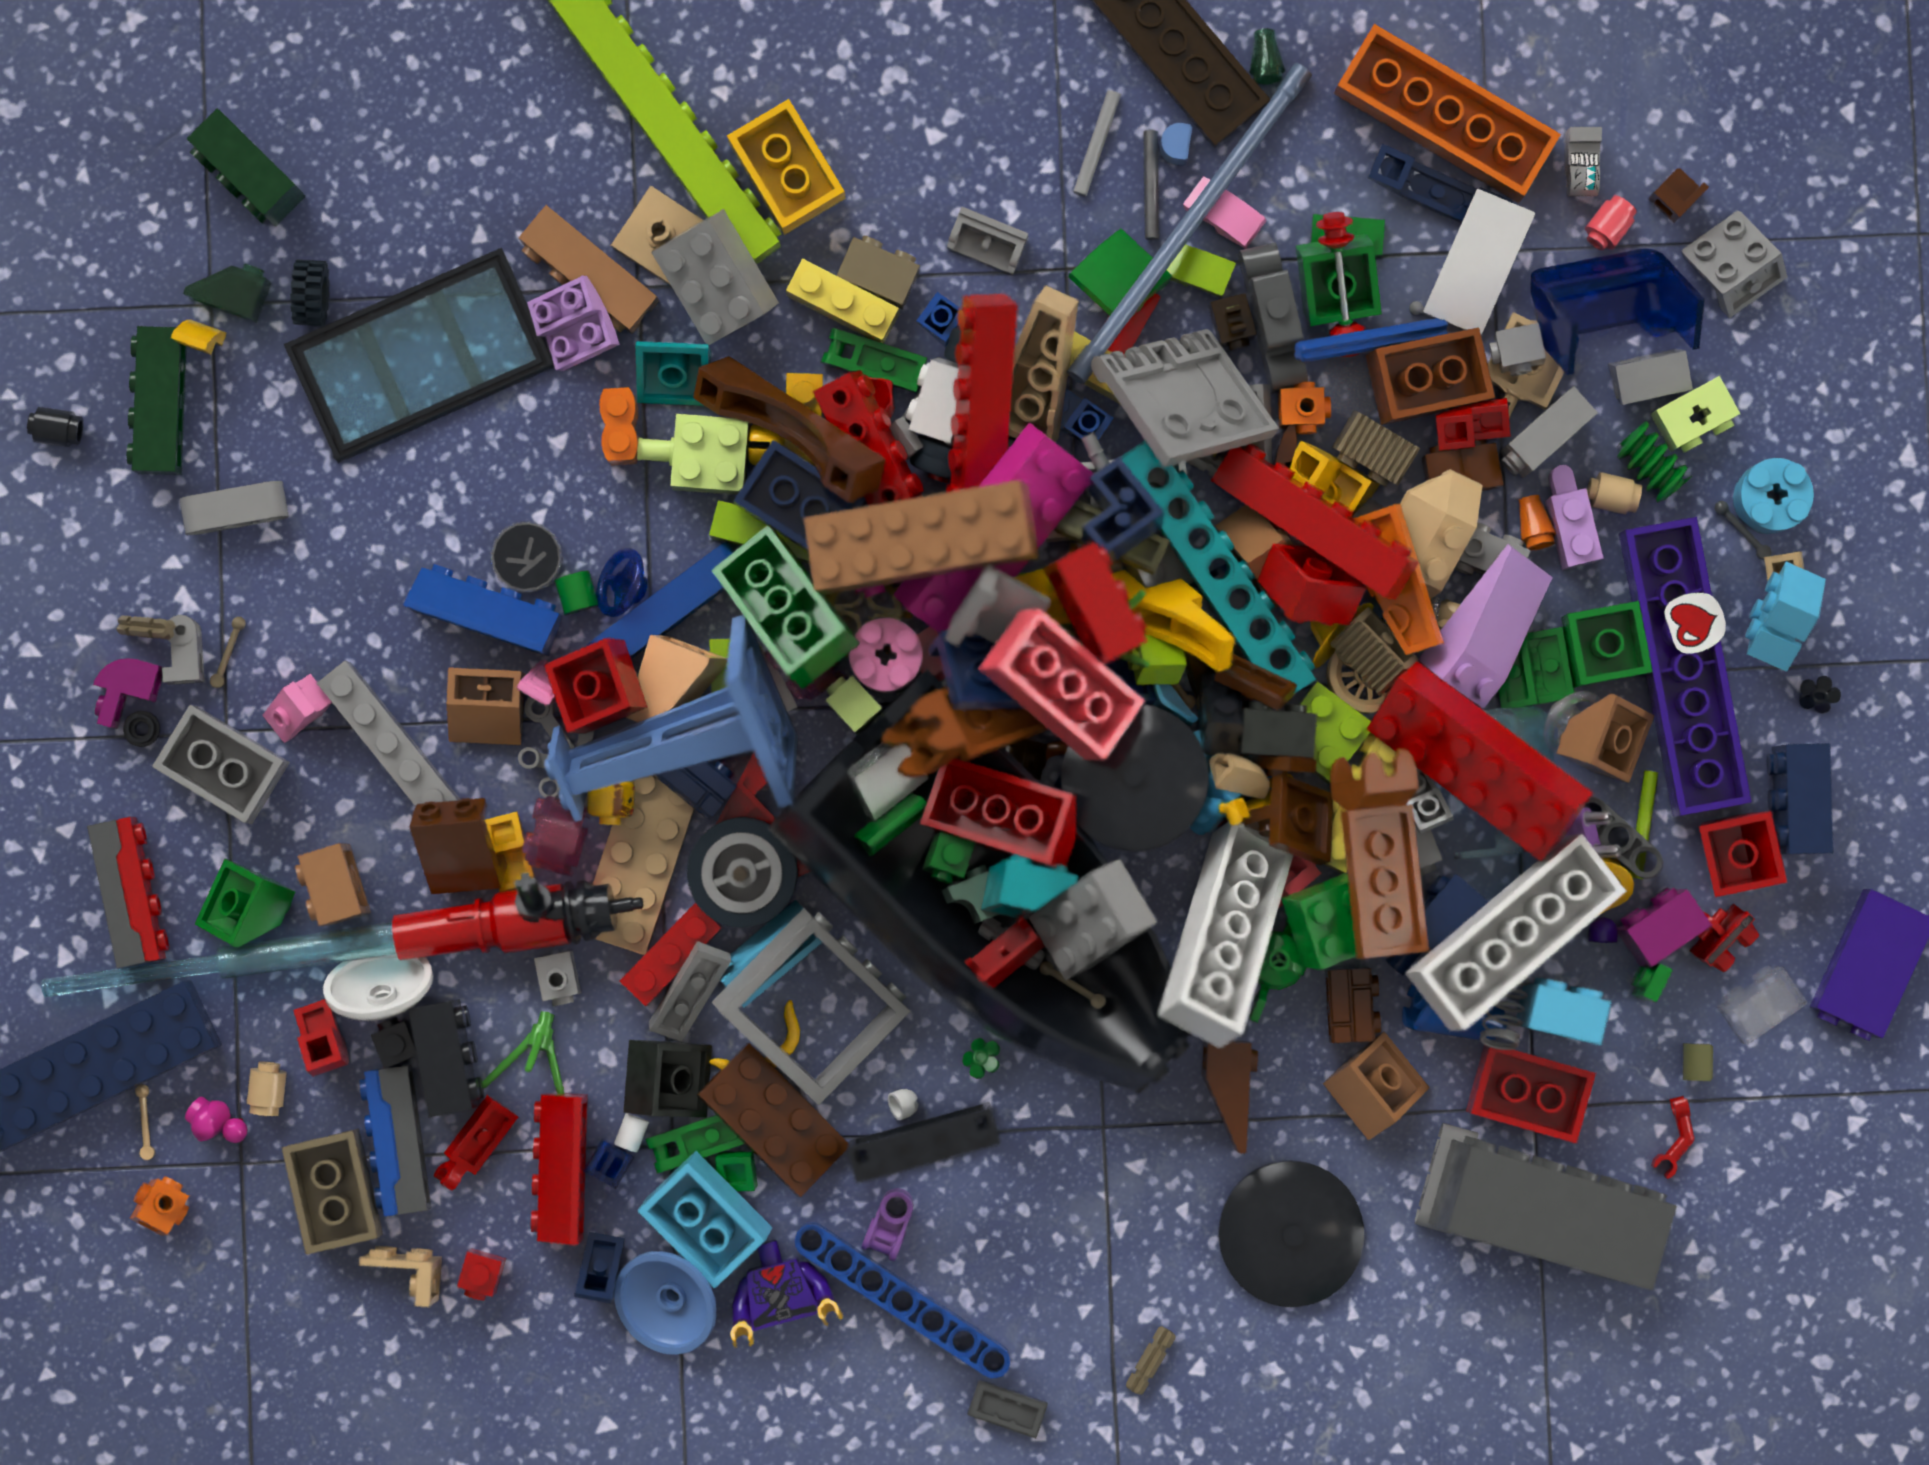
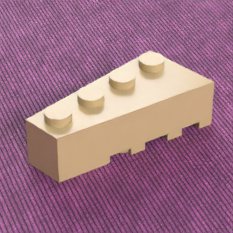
(1042, 364)

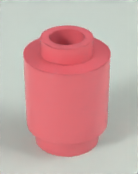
(1610, 223)

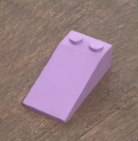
(1489, 627)

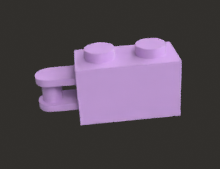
(1572, 520)

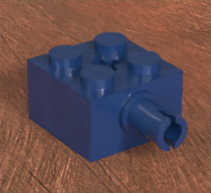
(1446, 909)

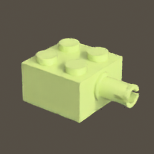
(704, 453)

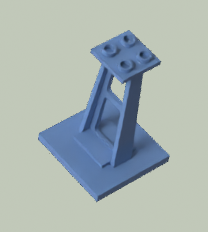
(718, 725)

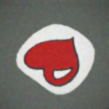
(1695, 622)

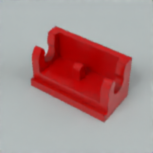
(1006, 953)

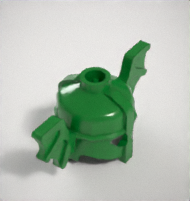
(1277, 977)

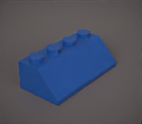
(483, 610)

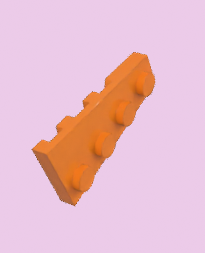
(1412, 613)

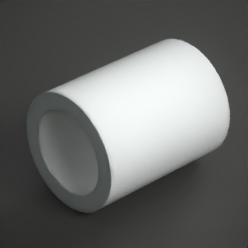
(631, 1132)

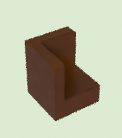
(1677, 194)

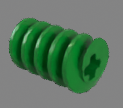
(1652, 462)

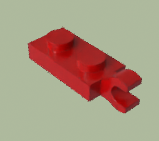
(475, 1141)

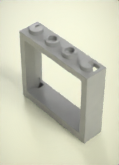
(768, 961)

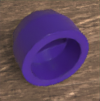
(1603, 931)

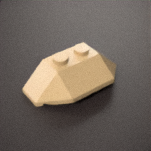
(1441, 523)

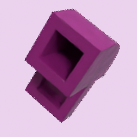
(123, 679)

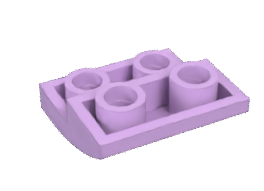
(573, 323)

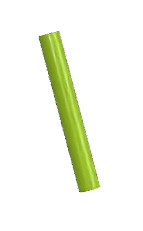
(1645, 813)

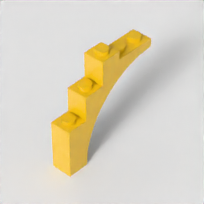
(1169, 613)

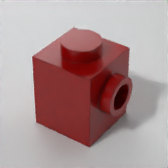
(481, 1274)

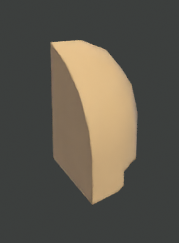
(1239, 775)

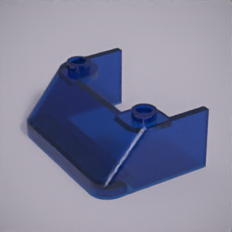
(1613, 293)

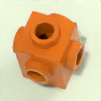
(1291, 413)
(148, 1211)

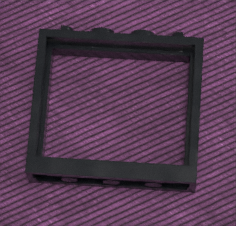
(923, 1142)

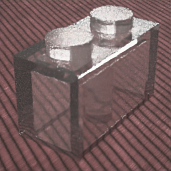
(1761, 1004)

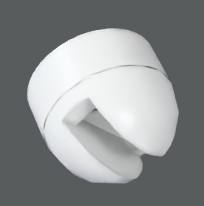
(903, 1103)

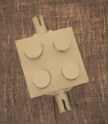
(1533, 387)

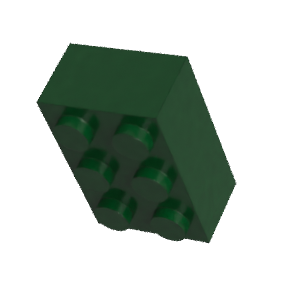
(244, 169)

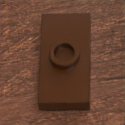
(1257, 683)
(1281, 764)

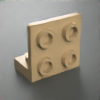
(426, 1282)

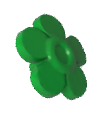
(982, 1058)

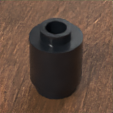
(55, 427)

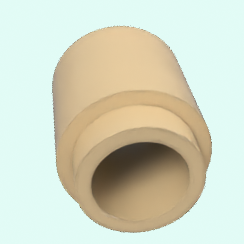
(1614, 493)
(266, 1089)

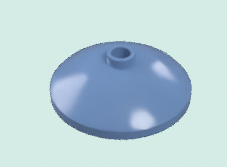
(655, 1312)

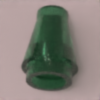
(1266, 58)

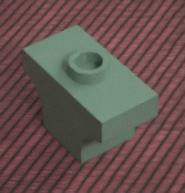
(970, 893)

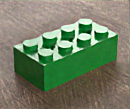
(783, 607)

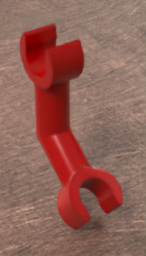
(1681, 1113)

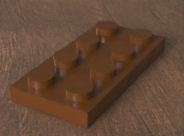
(773, 1120)

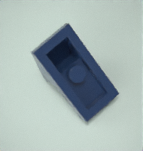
(599, 1267)

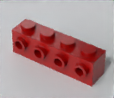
(853, 409)

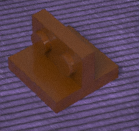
(1296, 819)

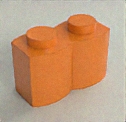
(620, 416)

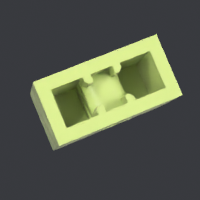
(1709, 398)
(852, 703)

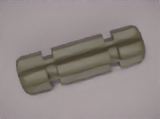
(145, 627)
(1150, 1360)

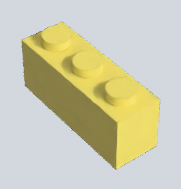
(842, 301)

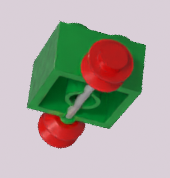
(1338, 277)

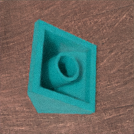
(669, 371)

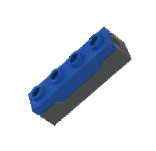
(396, 1140)

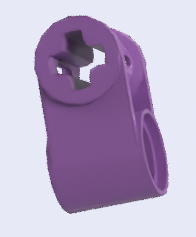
(888, 1226)

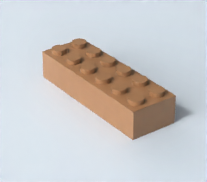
(921, 537)

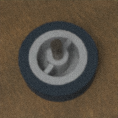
(741, 873)

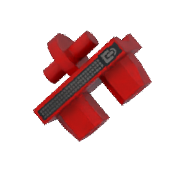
(1725, 930)

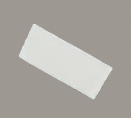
(1479, 261)

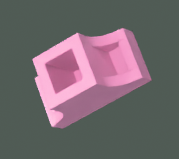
(296, 707)

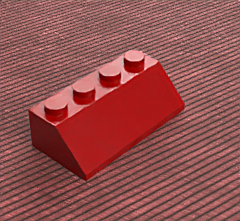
(1002, 813)
(561, 1168)

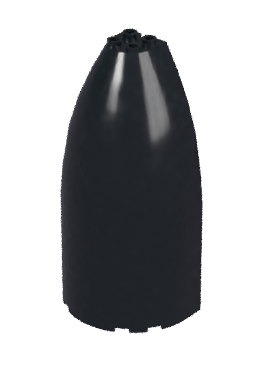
(910, 917)

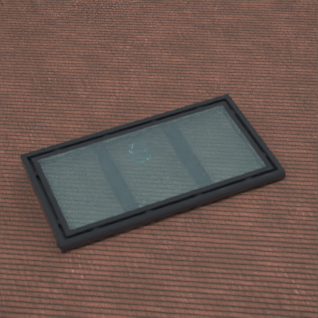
(419, 355)

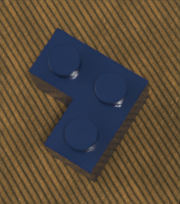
(1127, 512)

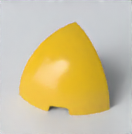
(1332, 476)

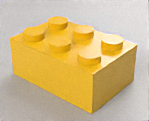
(786, 166)

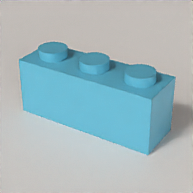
(755, 944)

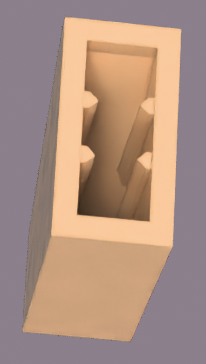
(674, 674)

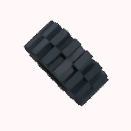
(310, 292)

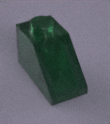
(233, 291)

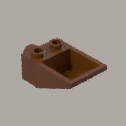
(1228, 1081)

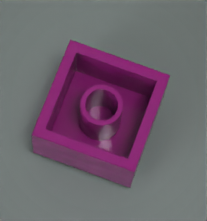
(1663, 926)

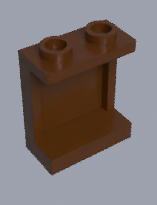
(456, 846)

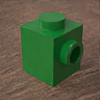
(948, 857)

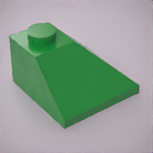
(243, 905)

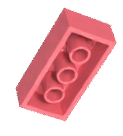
(1062, 684)

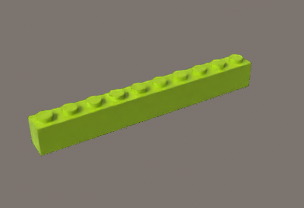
(665, 121)

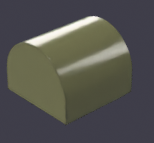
(1697, 1061)

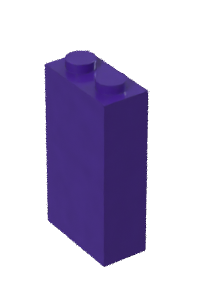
(1871, 965)

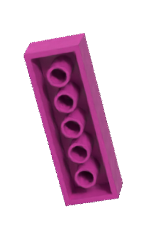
(1054, 487)

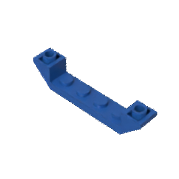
(1078, 415)

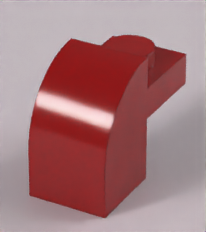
(320, 1039)

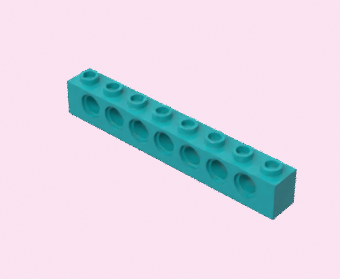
(1238, 575)

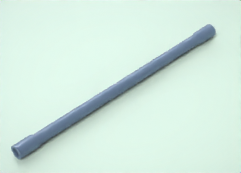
(1284, 95)

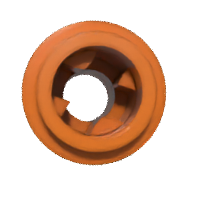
(1535, 524)

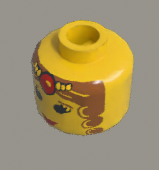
(612, 803)

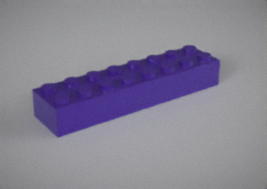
(1685, 690)

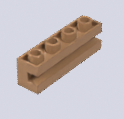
(574, 256)

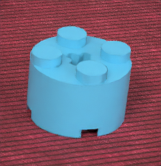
(1782, 477)

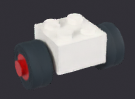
(933, 411)

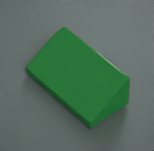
(889, 826)

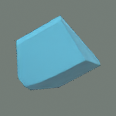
(1171, 702)

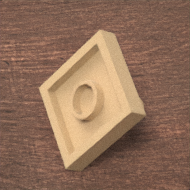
(650, 226)

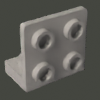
(1736, 262)
(992, 606)

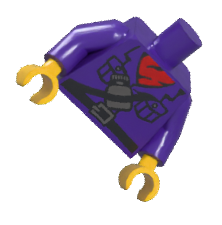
(779, 1294)

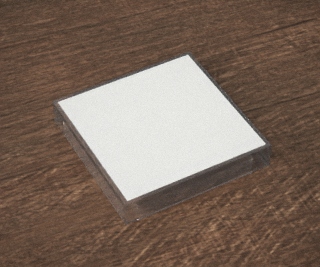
(879, 783)

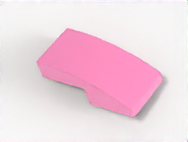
(1230, 216)

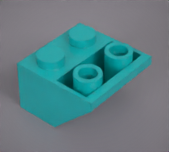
(1019, 887)

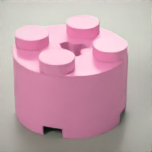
(903, 643)

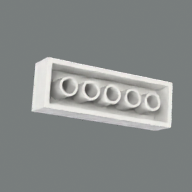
(1515, 932)
(1225, 935)

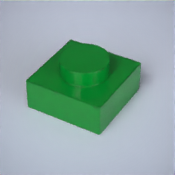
(738, 1169)

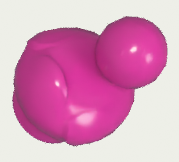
(211, 1118)

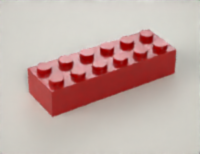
(1479, 761)

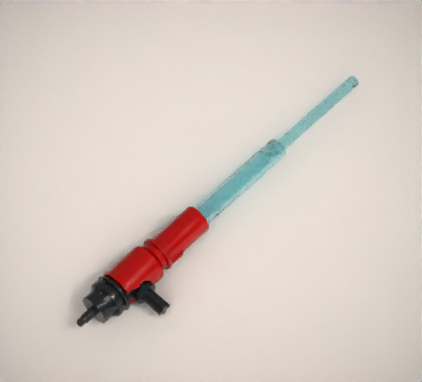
(512, 921)

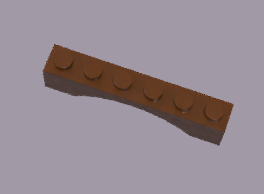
(741, 394)

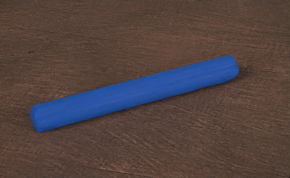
(1367, 340)

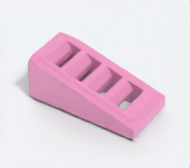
(537, 684)

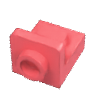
(1299, 876)

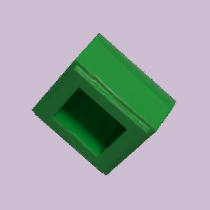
(576, 592)

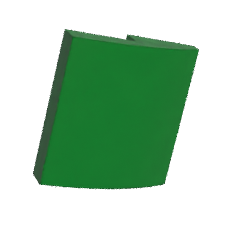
(1113, 270)
(1539, 671)

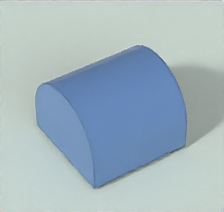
(1176, 143)

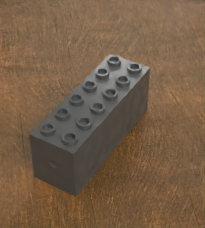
(1553, 1212)

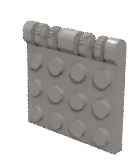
(1185, 397)

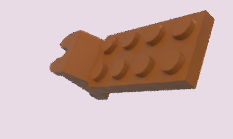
(942, 733)
(1382, 855)

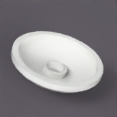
(377, 986)

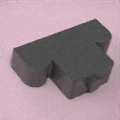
(1273, 315)

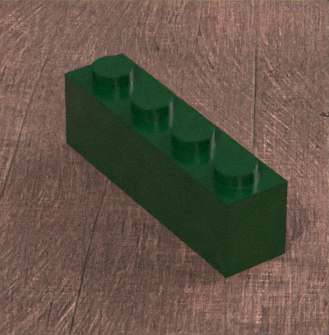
(158, 402)

